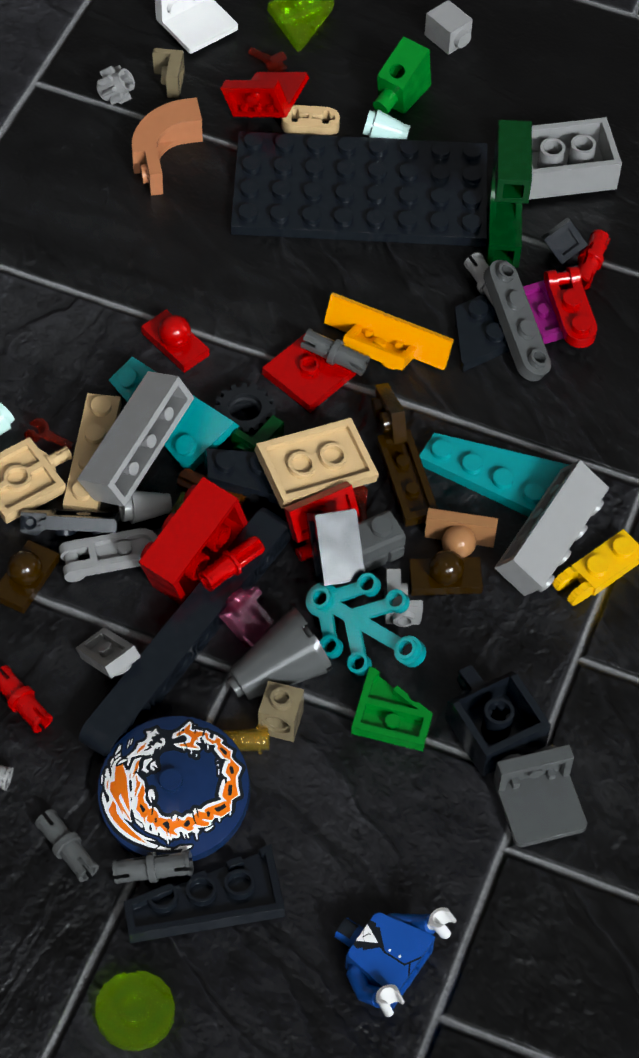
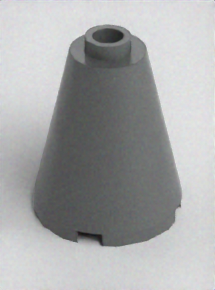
(282, 655)

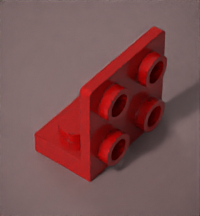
(265, 94)

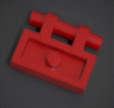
(332, 499)

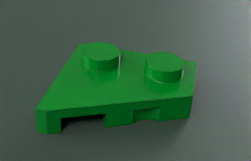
(390, 714)

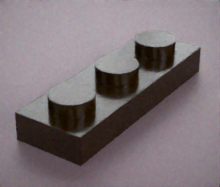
(407, 478)

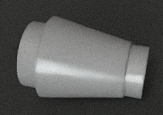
(145, 506)

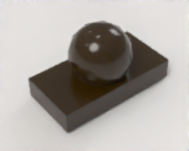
(445, 574)
(26, 575)

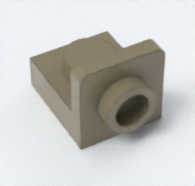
(171, 67)

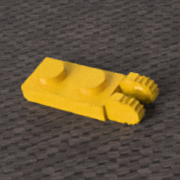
(600, 567)

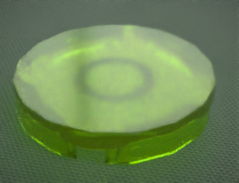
(135, 1010)

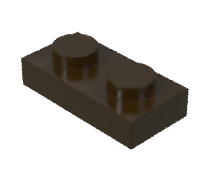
(390, 413)

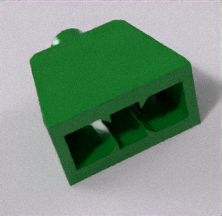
(403, 77)

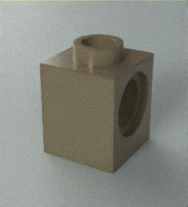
(281, 710)

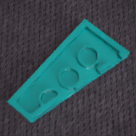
(196, 431)
(494, 472)

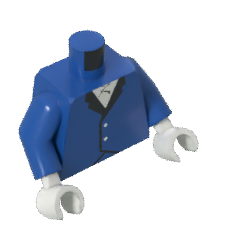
(390, 953)

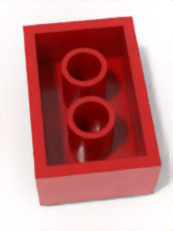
(192, 539)

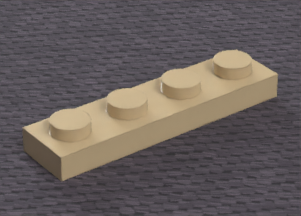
(97, 419)

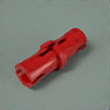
(592, 257)
(23, 700)

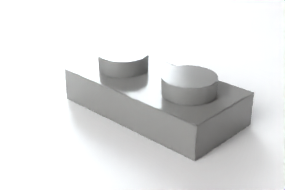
(108, 653)

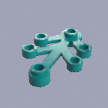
(359, 620)

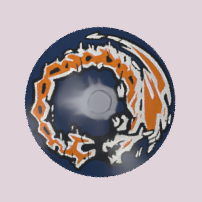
(174, 788)

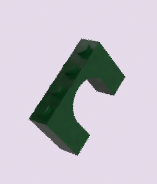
(508, 190)

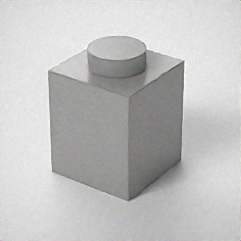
(448, 27)

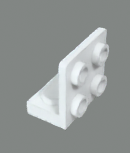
(194, 22)

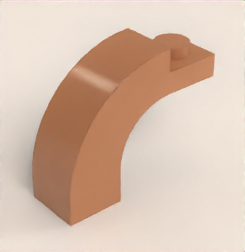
(159, 131)

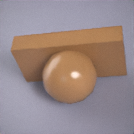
(460, 530)

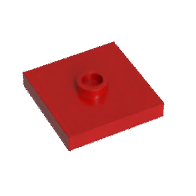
(305, 375)

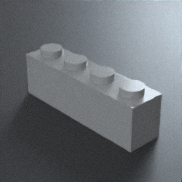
(136, 438)
(552, 528)

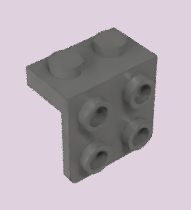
(539, 795)

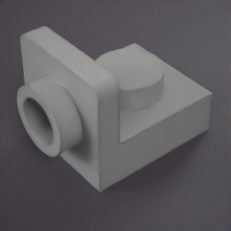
(413, 614)

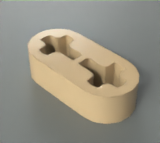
(311, 120)

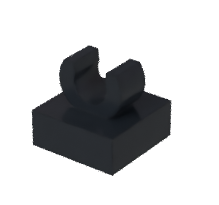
(564, 240)

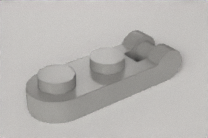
(105, 552)

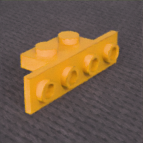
(385, 336)

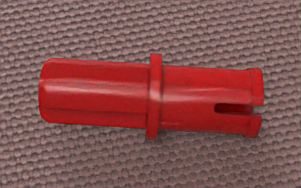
(230, 563)

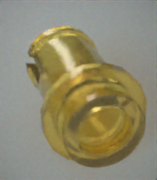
(250, 739)

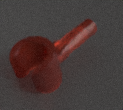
(273, 62)
(46, 434)
(361, 497)

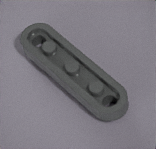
(517, 320)

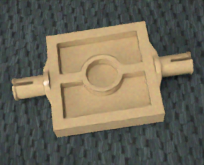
(29, 478)

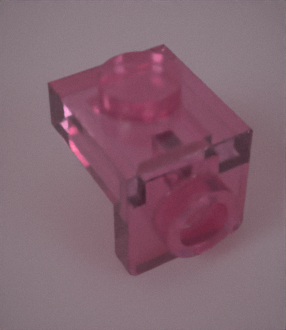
(246, 616)

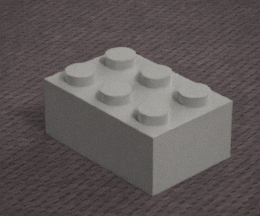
(573, 158)

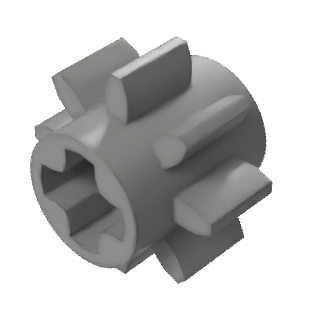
(115, 85)

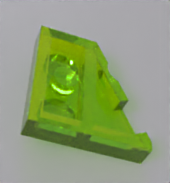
(300, 18)

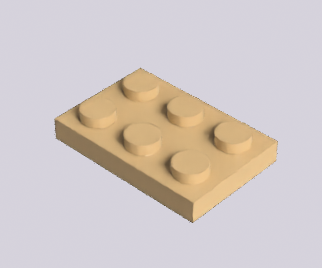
(315, 461)

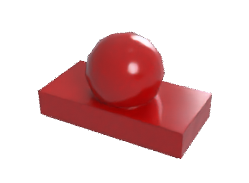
(175, 340)

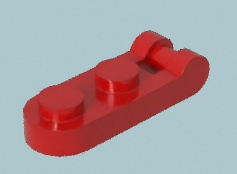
(571, 307)

